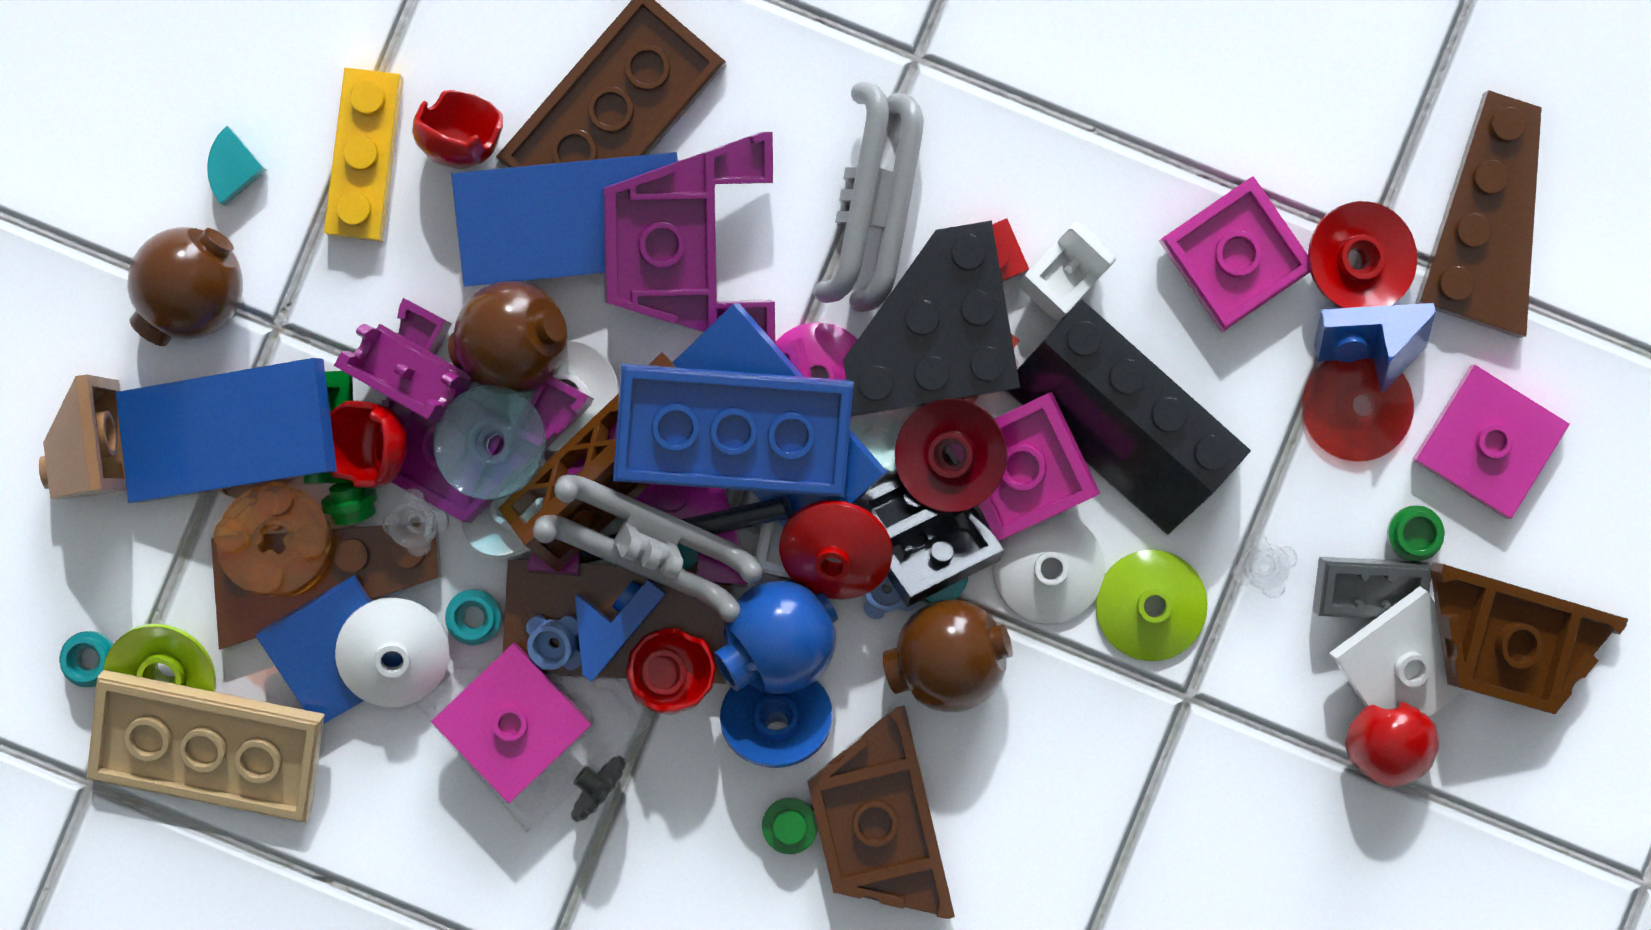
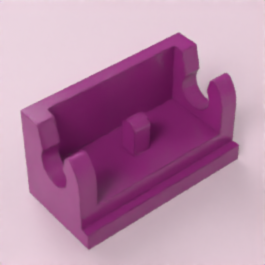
(404, 371)

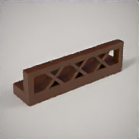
(599, 453)

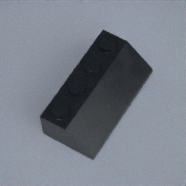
(1130, 418)

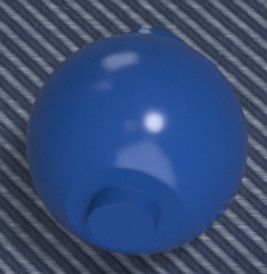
(778, 639)

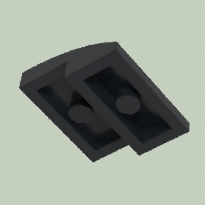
(928, 544)

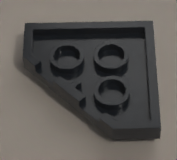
(938, 329)

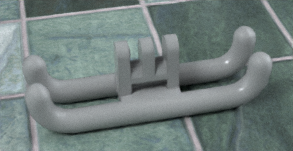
(877, 198)
(648, 543)

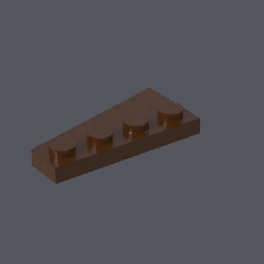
(1486, 233)
(360, 551)

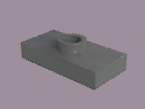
(1365, 585)

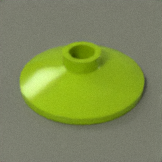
(1123, 598)
(147, 645)

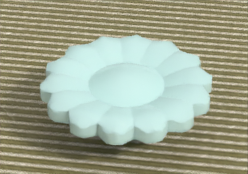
(879, 436)

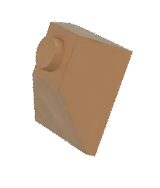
(84, 442)

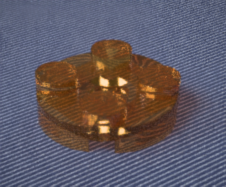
(275, 508)

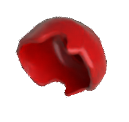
(458, 129)
(367, 443)
(670, 671)
(1392, 744)

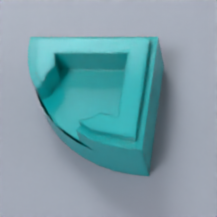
(231, 166)

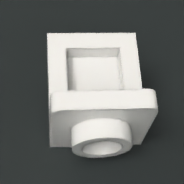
(1067, 271)

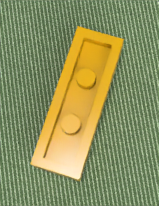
(363, 154)

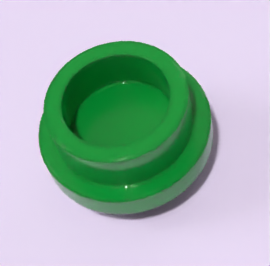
(349, 503)
(1415, 533)
(789, 825)

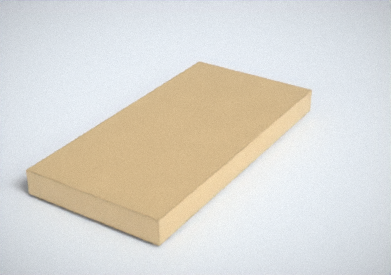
(204, 746)

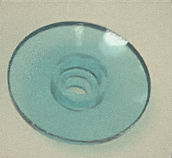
(464, 437)

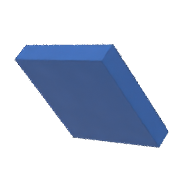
(305, 646)

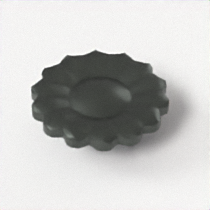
(596, 787)

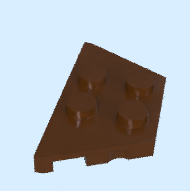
(1515, 638)
(880, 822)

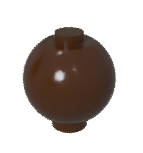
(183, 285)
(509, 337)
(949, 656)

